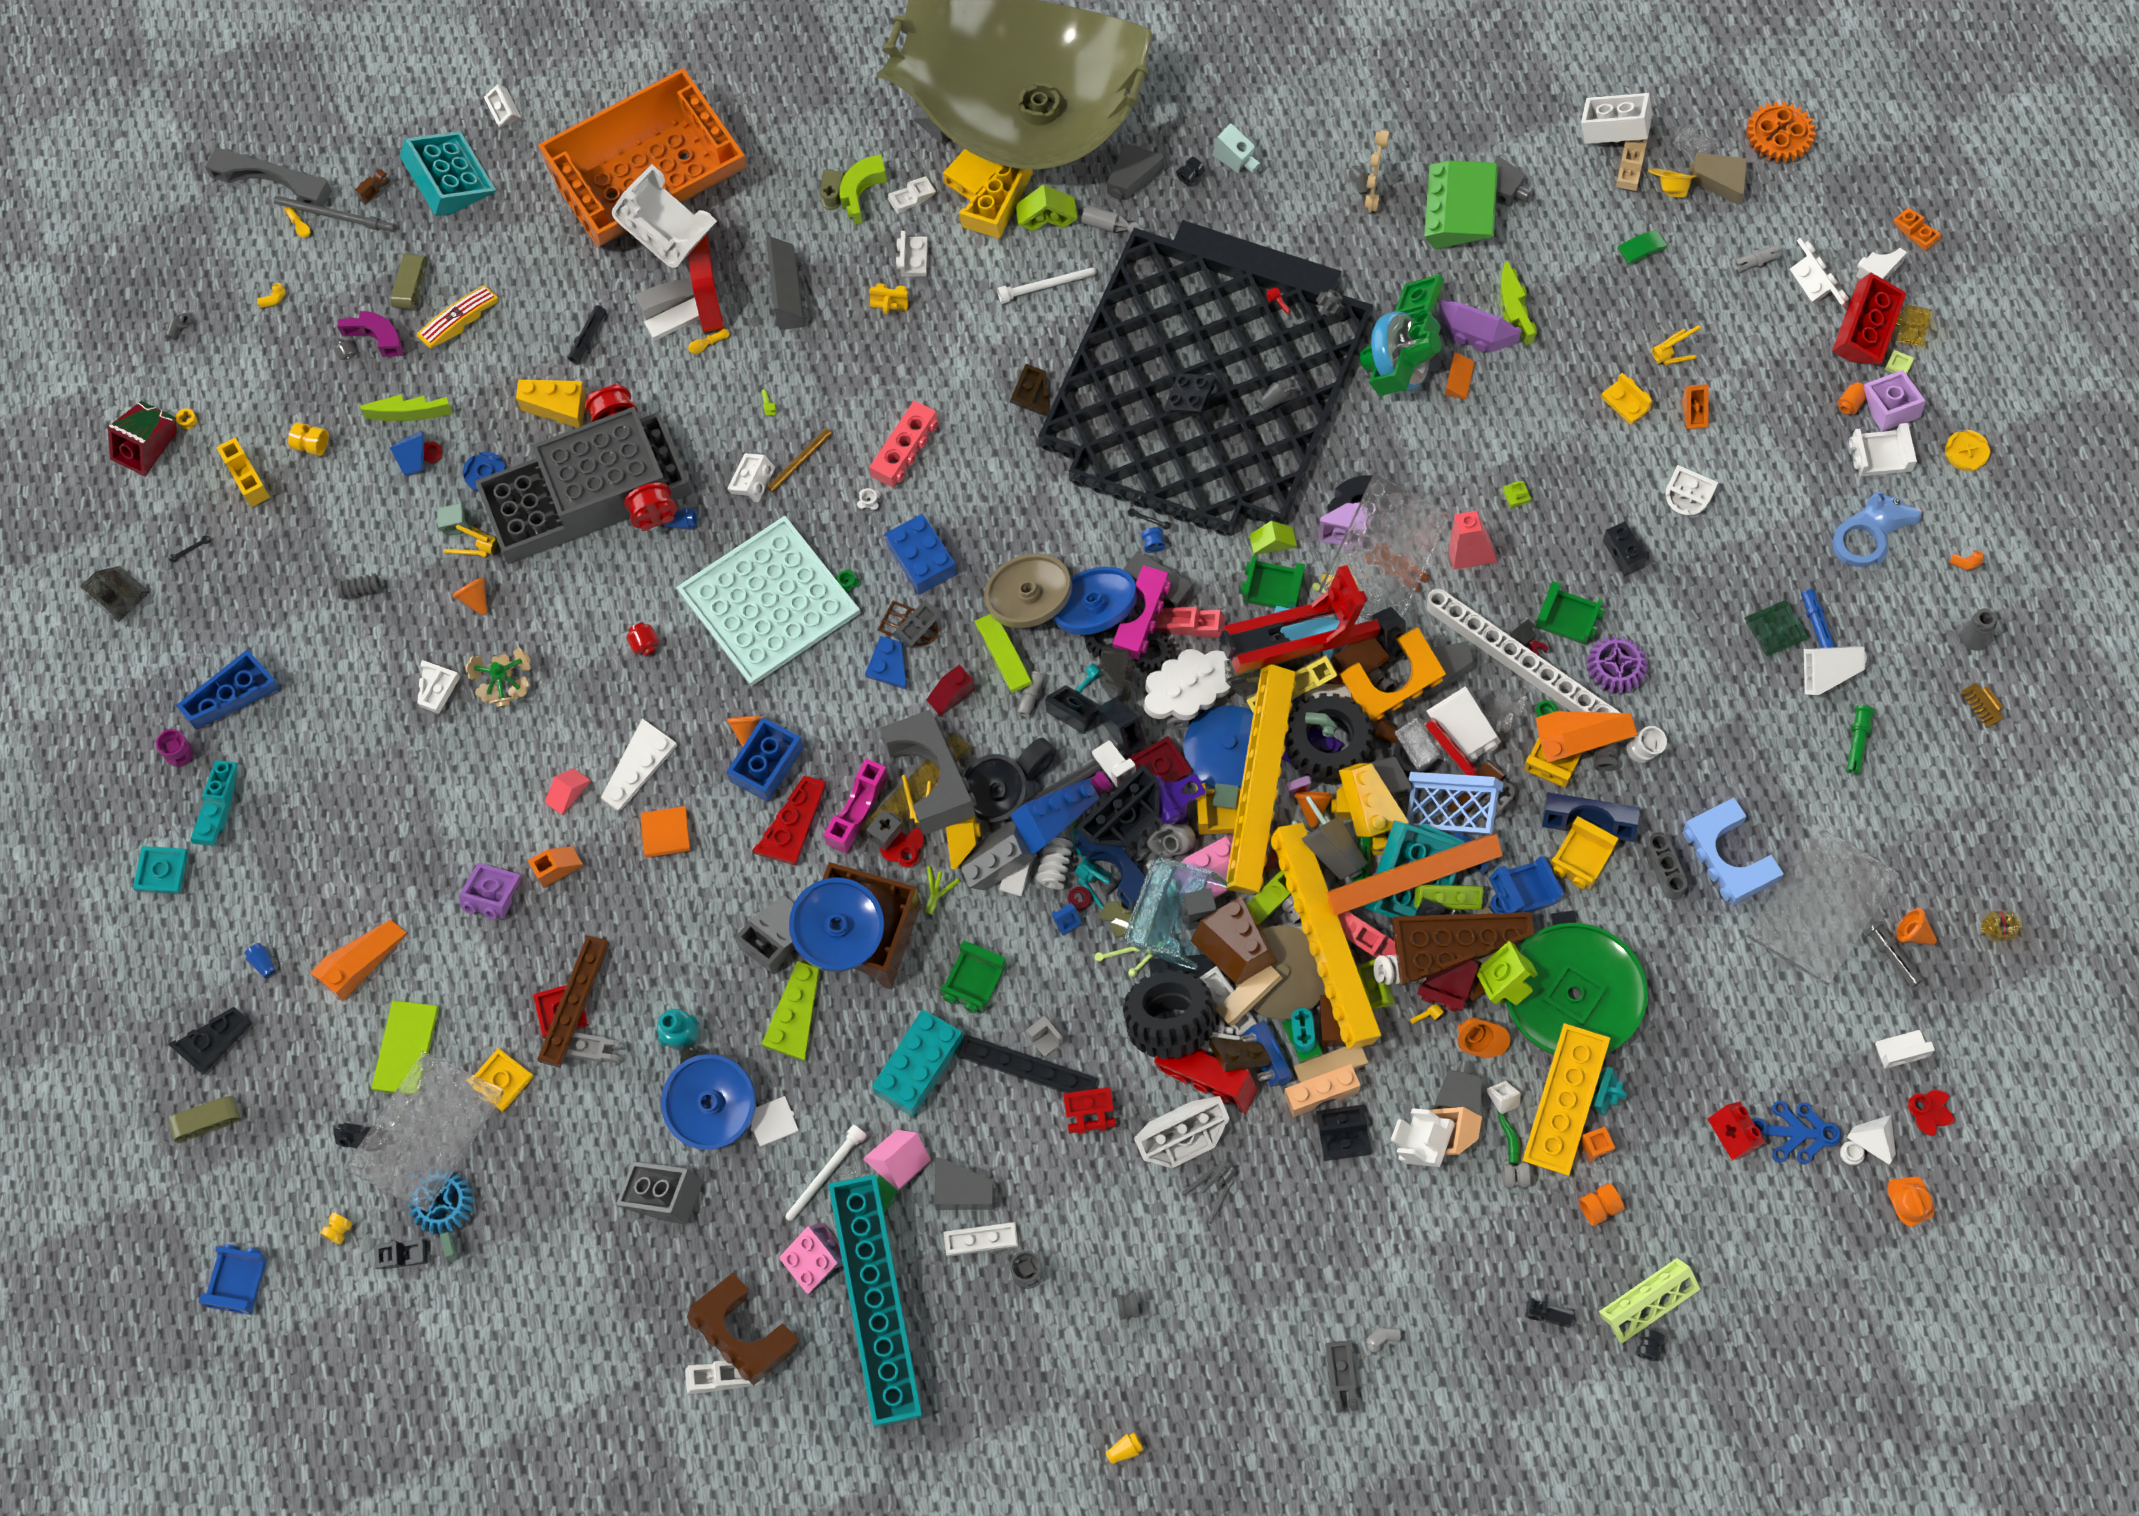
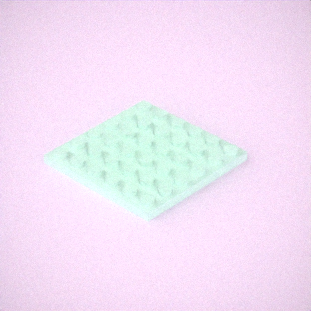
(768, 600)

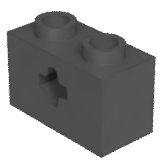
(1196, 907)

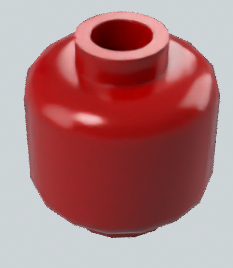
(642, 639)

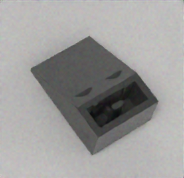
(768, 936)

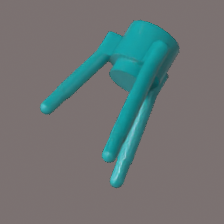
(1089, 873)

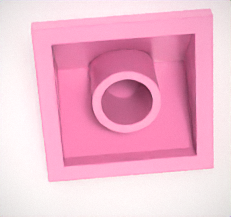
(899, 1158)

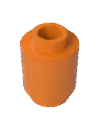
(1852, 399)

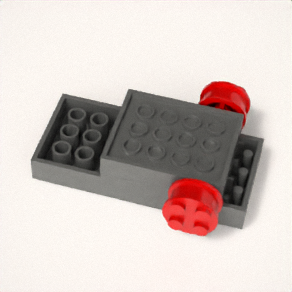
(587, 479)

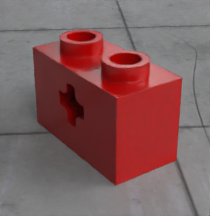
(1736, 1130)

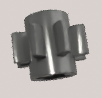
(1329, 303)

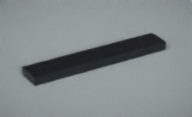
(1024, 1066)

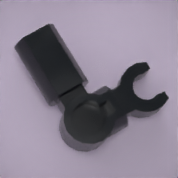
(1539, 1310)

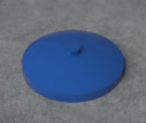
(1097, 601)
(1219, 745)
(836, 924)
(708, 1102)

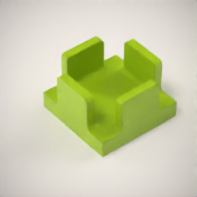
(1505, 975)

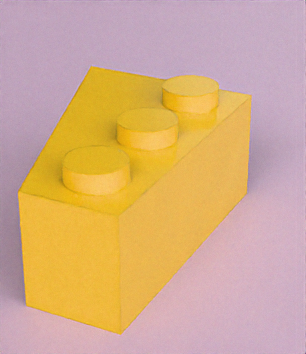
(1369, 800)

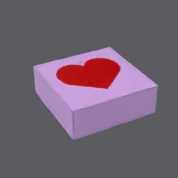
(1299, 785)

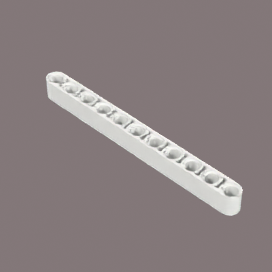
(1516, 661)

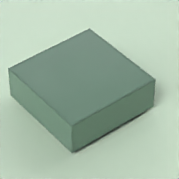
(1225, 796)
(449, 1247)

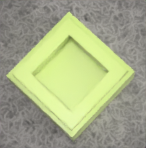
(1898, 362)

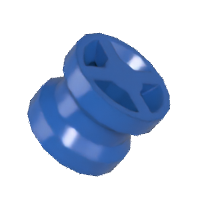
(1153, 540)

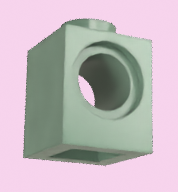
(451, 516)

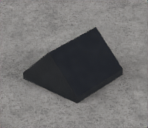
(1072, 708)

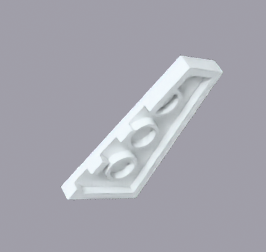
(639, 762)

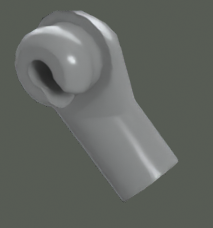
(1380, 1336)

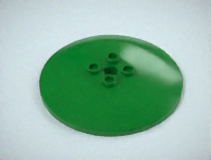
(1595, 965)

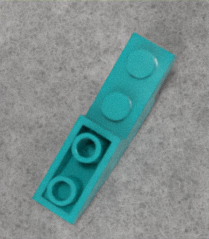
(217, 802)

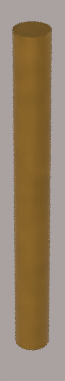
(819, 440)

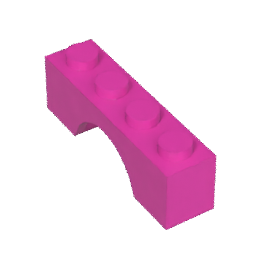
(1151, 587)
(865, 791)

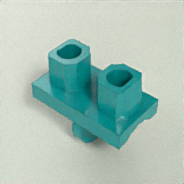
(1609, 1091)

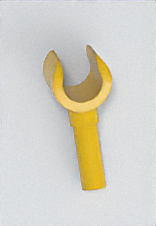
(1434, 1011)

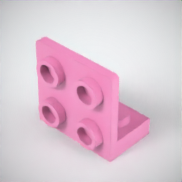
(812, 1256)

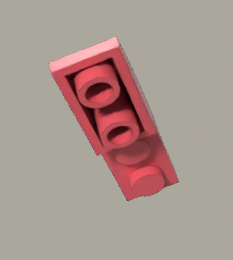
(1365, 935)

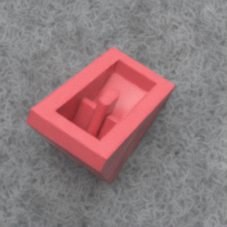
(565, 790)

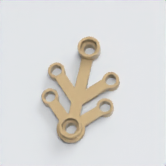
(1372, 201)

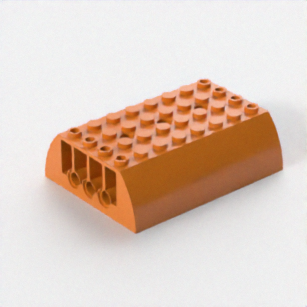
(626, 138)

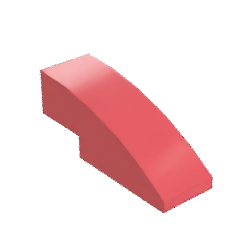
(1190, 622)

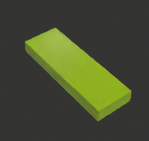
(1451, 896)

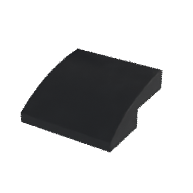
(1343, 1132)

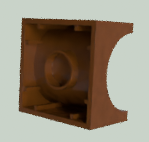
(900, 910)

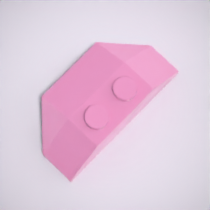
(1215, 858)

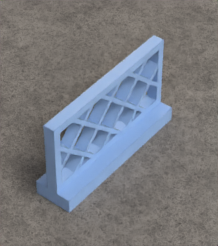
(1459, 784)

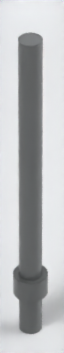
(371, 222)

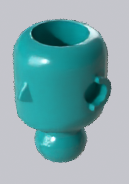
(677, 1029)

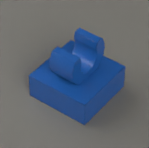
(1066, 918)

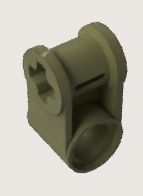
(831, 188)

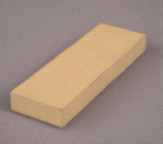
(1247, 995)
(1330, 1062)

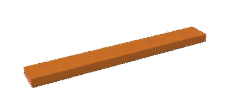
(1413, 874)

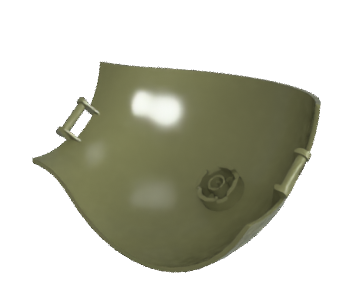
(1019, 76)

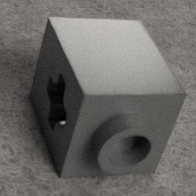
(884, 837)

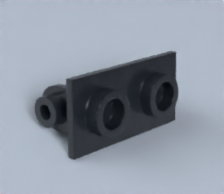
(349, 1135)

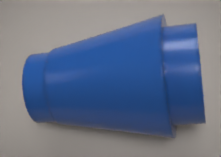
(683, 519)
(259, 958)

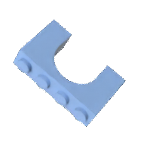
(1735, 882)

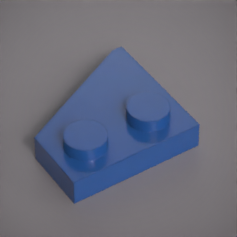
(887, 663)

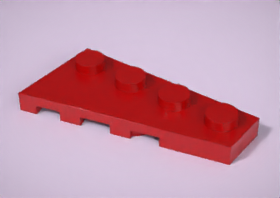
(792, 823)

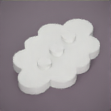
(1186, 685)

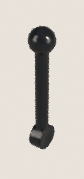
(1165, 525)
(204, 540)

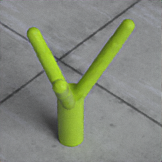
(934, 894)

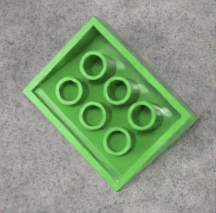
(1460, 202)

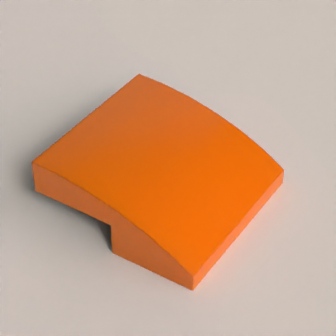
(665, 831)

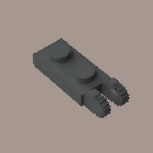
(1341, 1372)

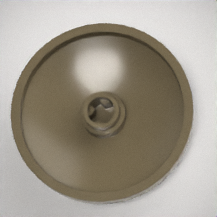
(1028, 590)
(1297, 967)

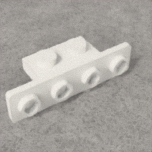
(1813, 277)

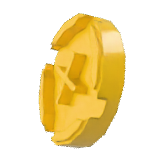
(1967, 450)

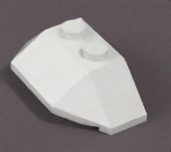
(1183, 1132)

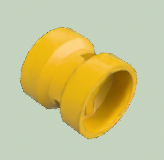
(336, 1228)

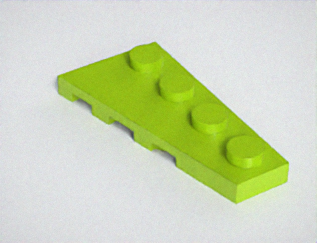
(792, 1019)

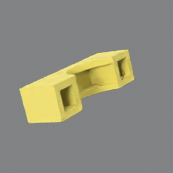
(1307, 678)

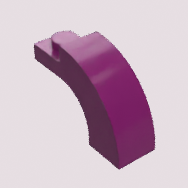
(374, 326)

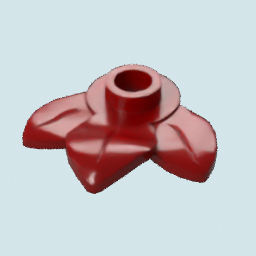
(904, 845)
(1934, 1111)

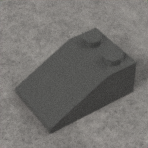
(660, 1191)

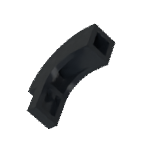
(1350, 491)

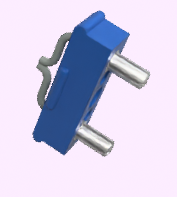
(1278, 1071)

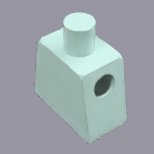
(1235, 150)

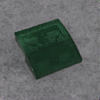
(1776, 628)

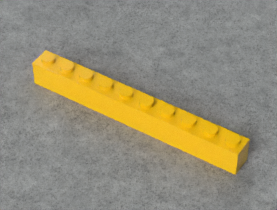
(1260, 780)
(1325, 937)

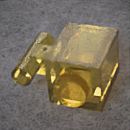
(1913, 324)

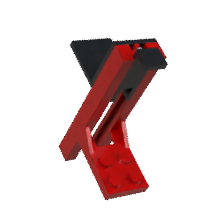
(1260, 643)

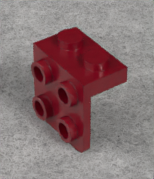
(1449, 986)

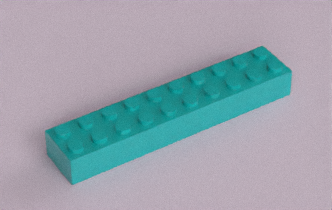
(875, 1301)

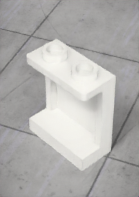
(1883, 451)

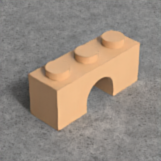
(1332, 1085)

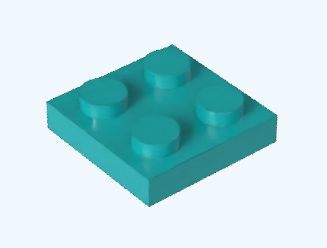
(160, 870)

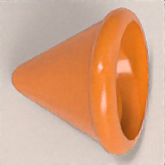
(473, 596)
(743, 726)
(1321, 800)
(1915, 928)

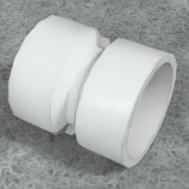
(1647, 744)

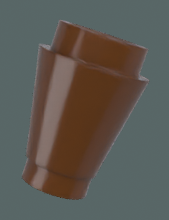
(1384, 731)

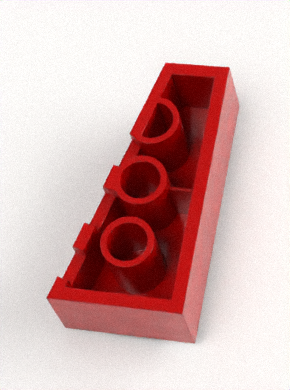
(1209, 1075)

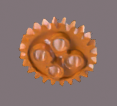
(1780, 132)

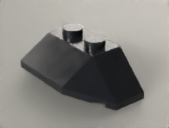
(1124, 812)

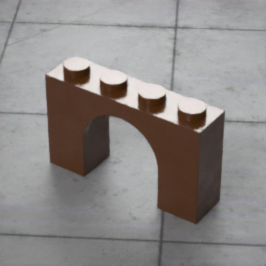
(751, 1359)

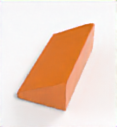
(1459, 376)

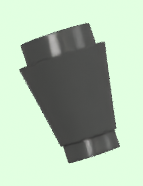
(1274, 395)

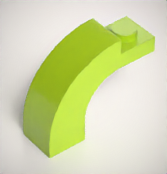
(858, 178)

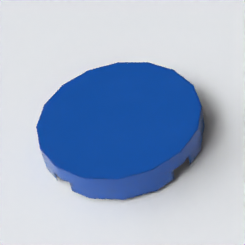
(473, 465)

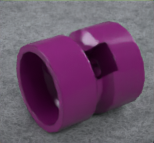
(174, 747)

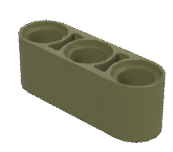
(408, 280)
(203, 1118)

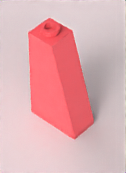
(1470, 542)

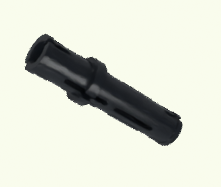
(582, 342)

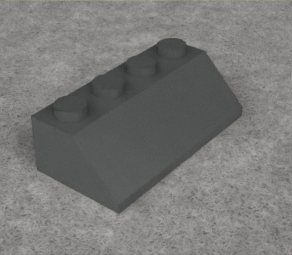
(785, 284)

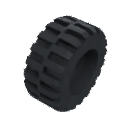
(1321, 764)
(1173, 1035)

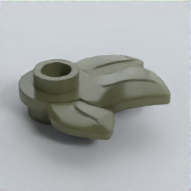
(1118, 916)

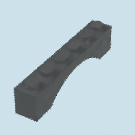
(231, 167)

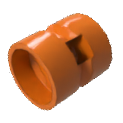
(1604, 1203)

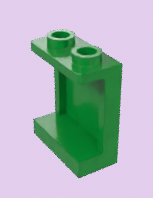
(1272, 584)
(1569, 615)
(973, 977)

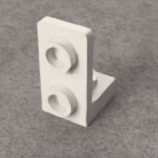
(1113, 763)

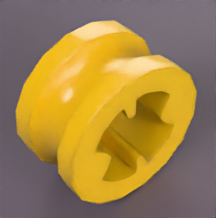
(190, 423)

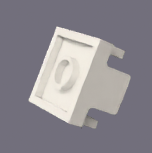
(1423, 1140)

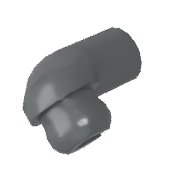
(1359, 177)
(177, 323)

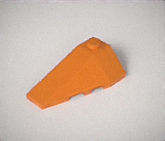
(1576, 732)
(355, 961)

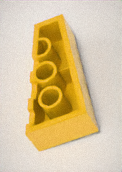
(996, 202)

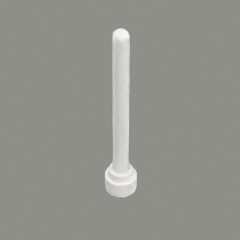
(1007, 293)
(854, 1137)

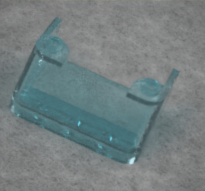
(1160, 905)

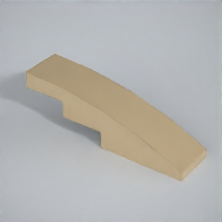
(1631, 164)

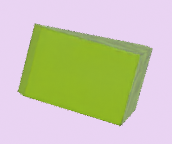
(1272, 538)

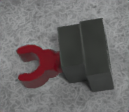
(1526, 636)

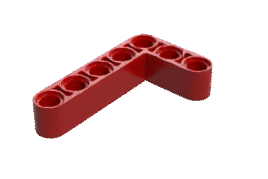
(704, 287)

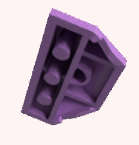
(1477, 327)

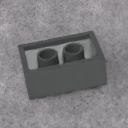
(996, 857)

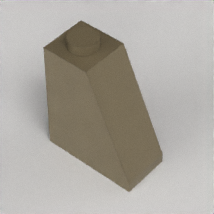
(1720, 175)

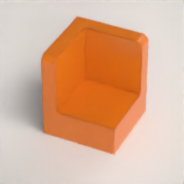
(1596, 1143)

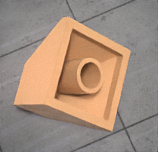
(1465, 1130)

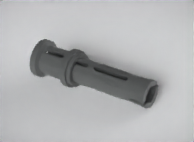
(1887, 945)

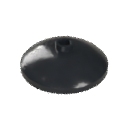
(986, 776)

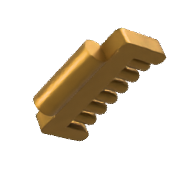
(1987, 700)

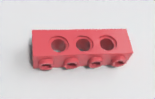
(916, 416)

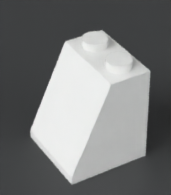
(1465, 724)

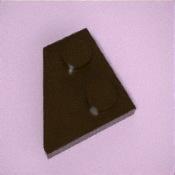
(1032, 391)
(1238, 1054)

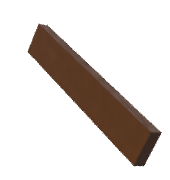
(573, 1001)

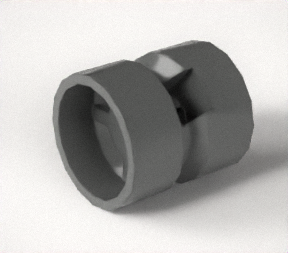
(1026, 1269)

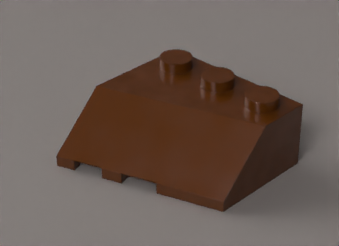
(1234, 941)

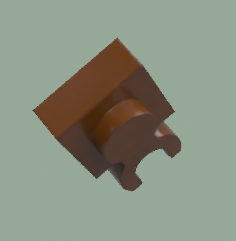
(370, 187)

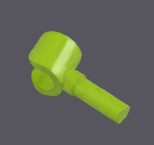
(769, 408)

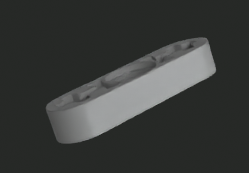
(1504, 801)

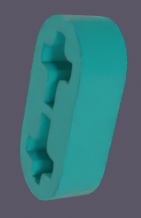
(1308, 1029)

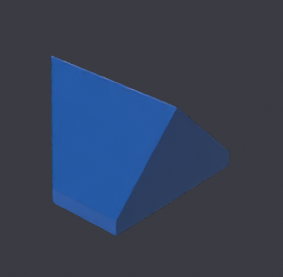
(410, 453)

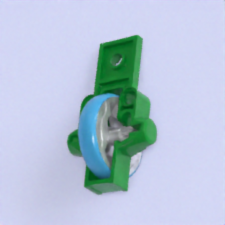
(1405, 339)

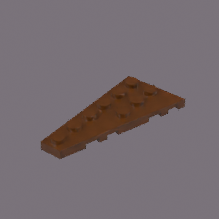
(1444, 941)

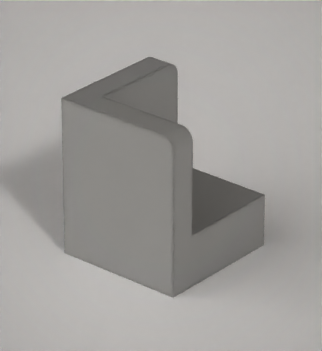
(1044, 1036)

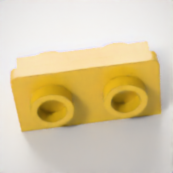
(1627, 399)

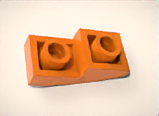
(1913, 226)

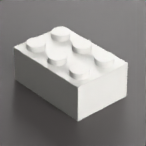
(1616, 118)

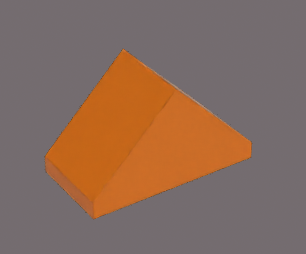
(1696, 406)

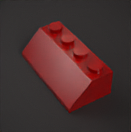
(1869, 320)

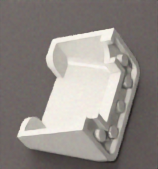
(660, 219)

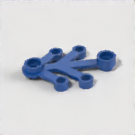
(1799, 1132)

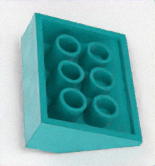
(446, 171)
(1402, 847)

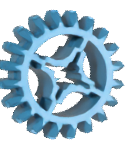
(435, 1211)

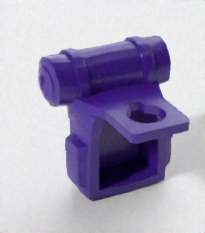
(1172, 800)

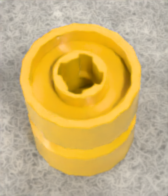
(304, 438)

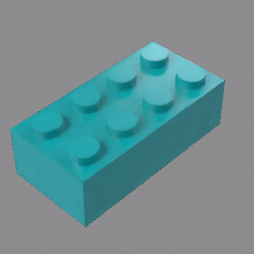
(917, 1063)

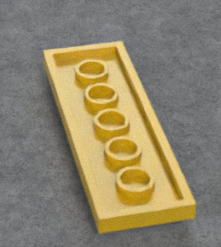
(1566, 1099)

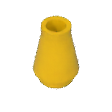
(1125, 1448)

